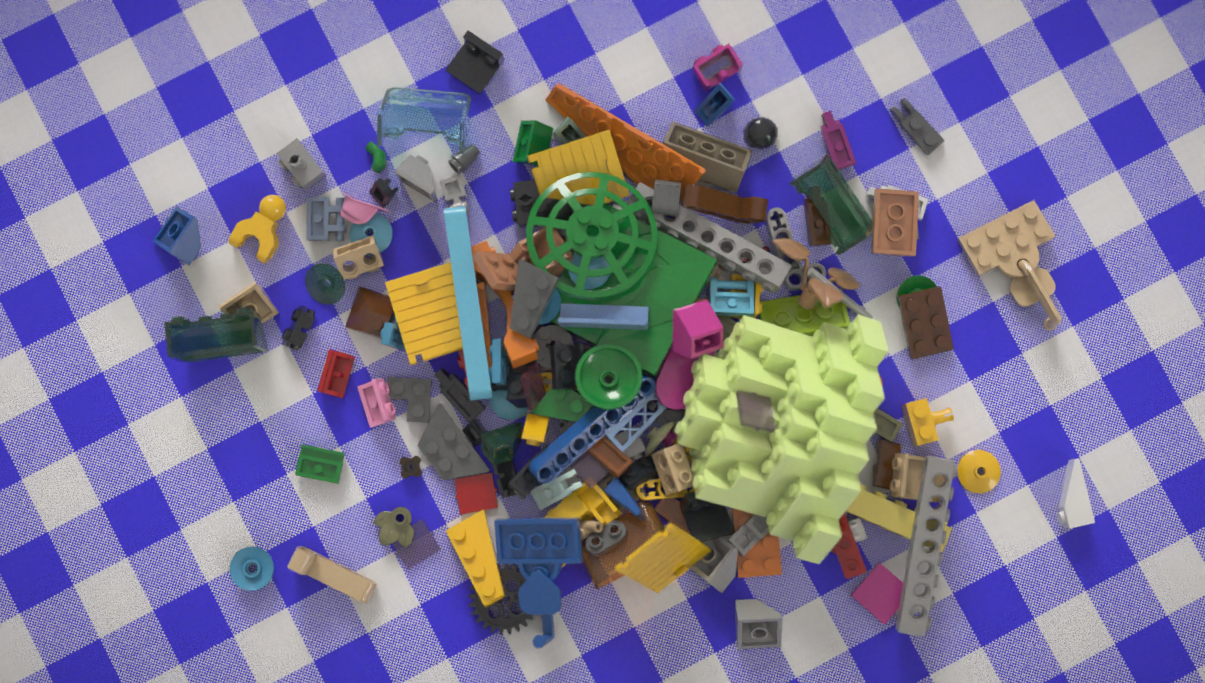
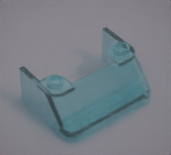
(424, 112)

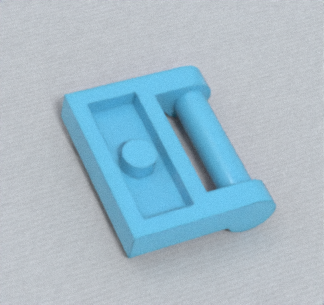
(730, 302)

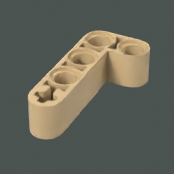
(332, 574)

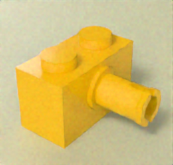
(922, 421)

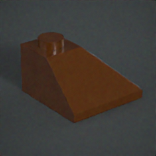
(370, 312)

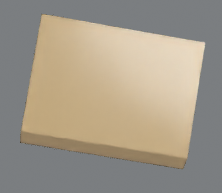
(254, 298)

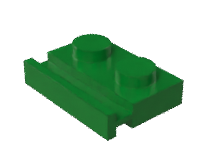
(320, 464)

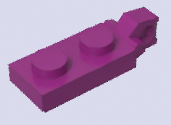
(836, 142)

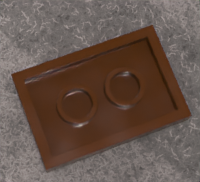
(925, 322)

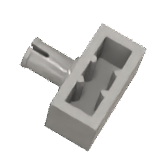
(301, 164)

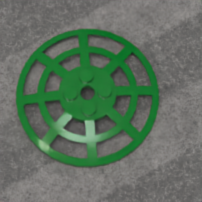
(592, 247)

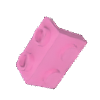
(377, 402)

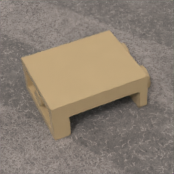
(907, 477)

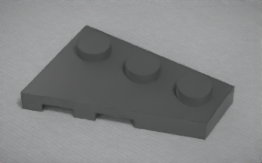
(531, 297)

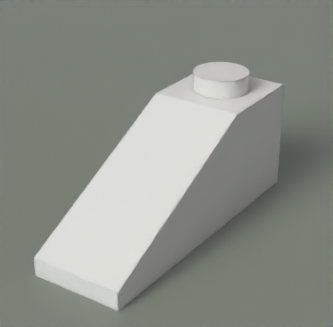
(1074, 500)

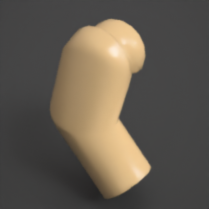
(588, 527)

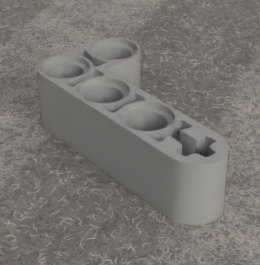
(796, 268)

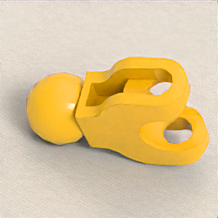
(262, 226)

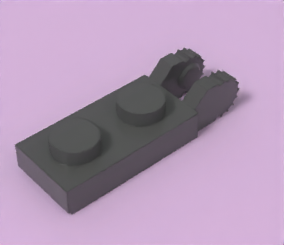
(917, 128)

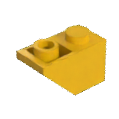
(535, 429)

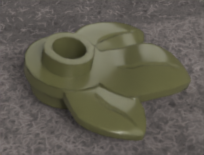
(393, 529)

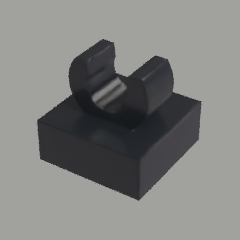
(382, 192)

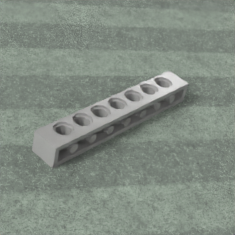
(720, 238)
(920, 624)

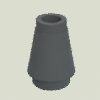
(461, 162)

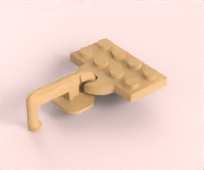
(1015, 240)

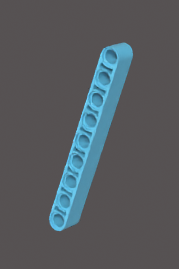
(467, 303)

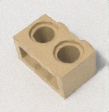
(355, 252)
(673, 469)

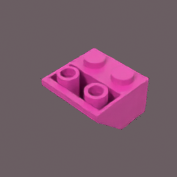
(696, 330)

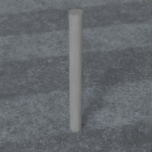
(846, 300)

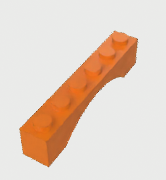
(517, 346)

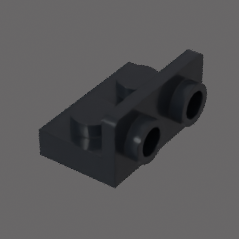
(564, 364)

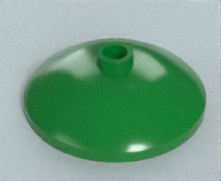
(611, 362)

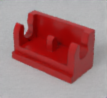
(336, 373)

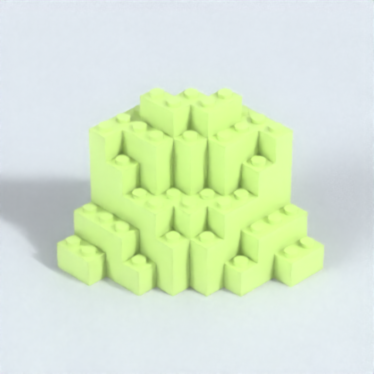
(822, 416)

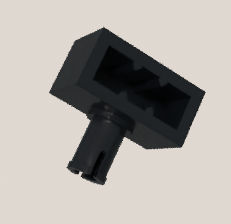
(523, 195)
(514, 386)

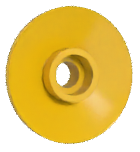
(968, 474)

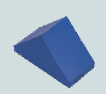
(715, 105)

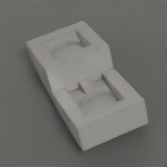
(749, 534)

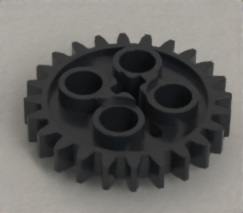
(502, 622)

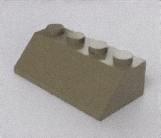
(721, 159)

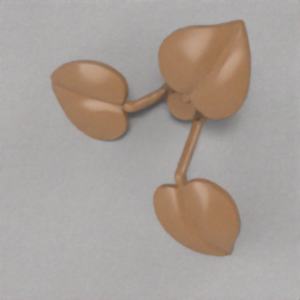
(817, 289)

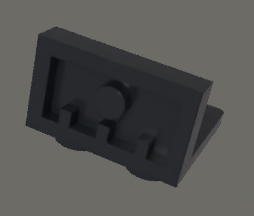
(475, 62)
(705, 519)

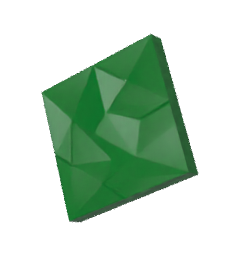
(670, 283)

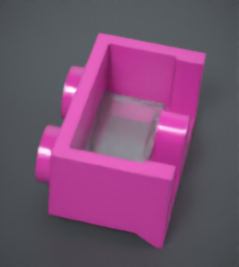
(717, 66)

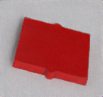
(476, 493)

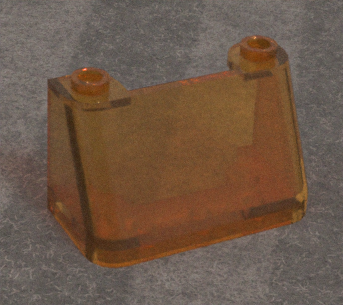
(602, 568)

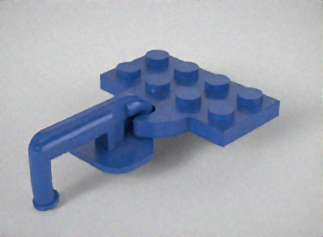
(541, 545)

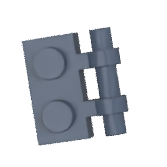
(319, 219)

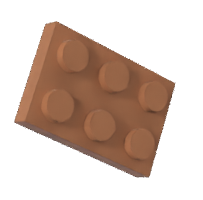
(895, 222)

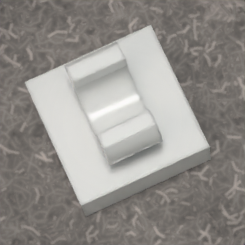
(857, 529)

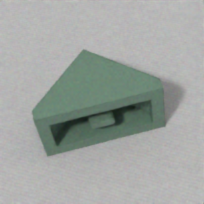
(567, 132)

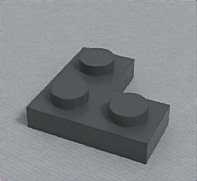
(416, 392)

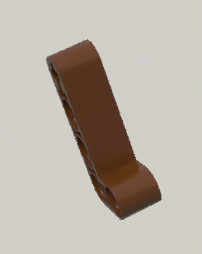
(725, 205)

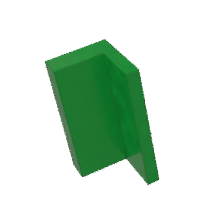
(531, 139)

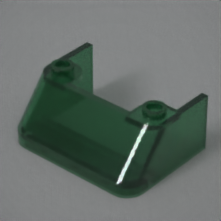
(835, 202)

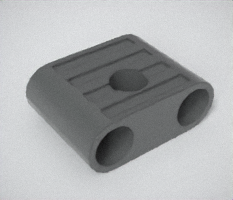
(666, 197)

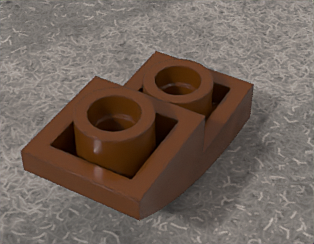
(883, 468)

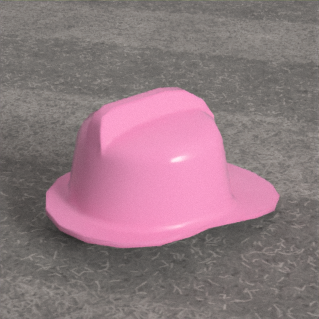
(358, 211)

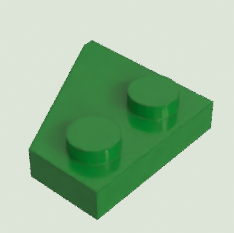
(563, 405)

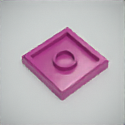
(879, 593)

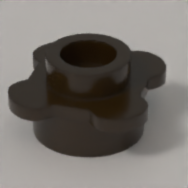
(406, 462)

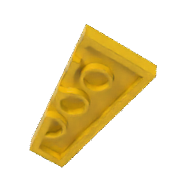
(475, 549)

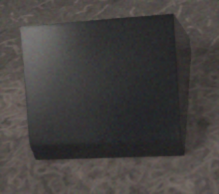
(473, 431)

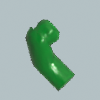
(379, 157)

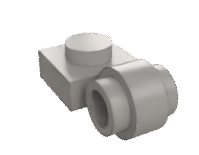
(454, 191)

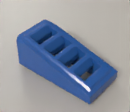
(622, 496)

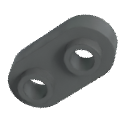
(607, 539)

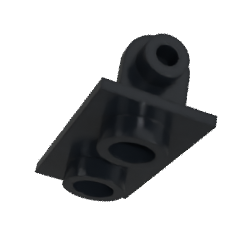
(293, 334)
(505, 472)

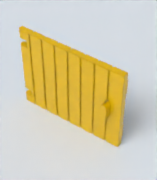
(575, 157)
(427, 312)
(663, 558)

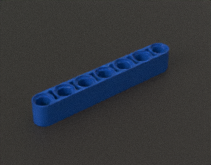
(585, 436)

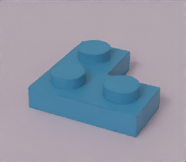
(391, 335)
(500, 361)

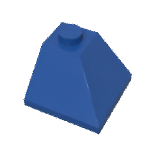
(180, 236)

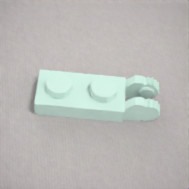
(554, 490)

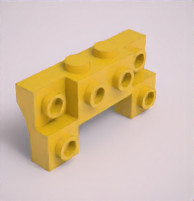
(585, 505)

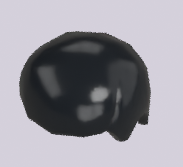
(760, 133)

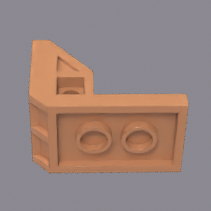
(502, 268)

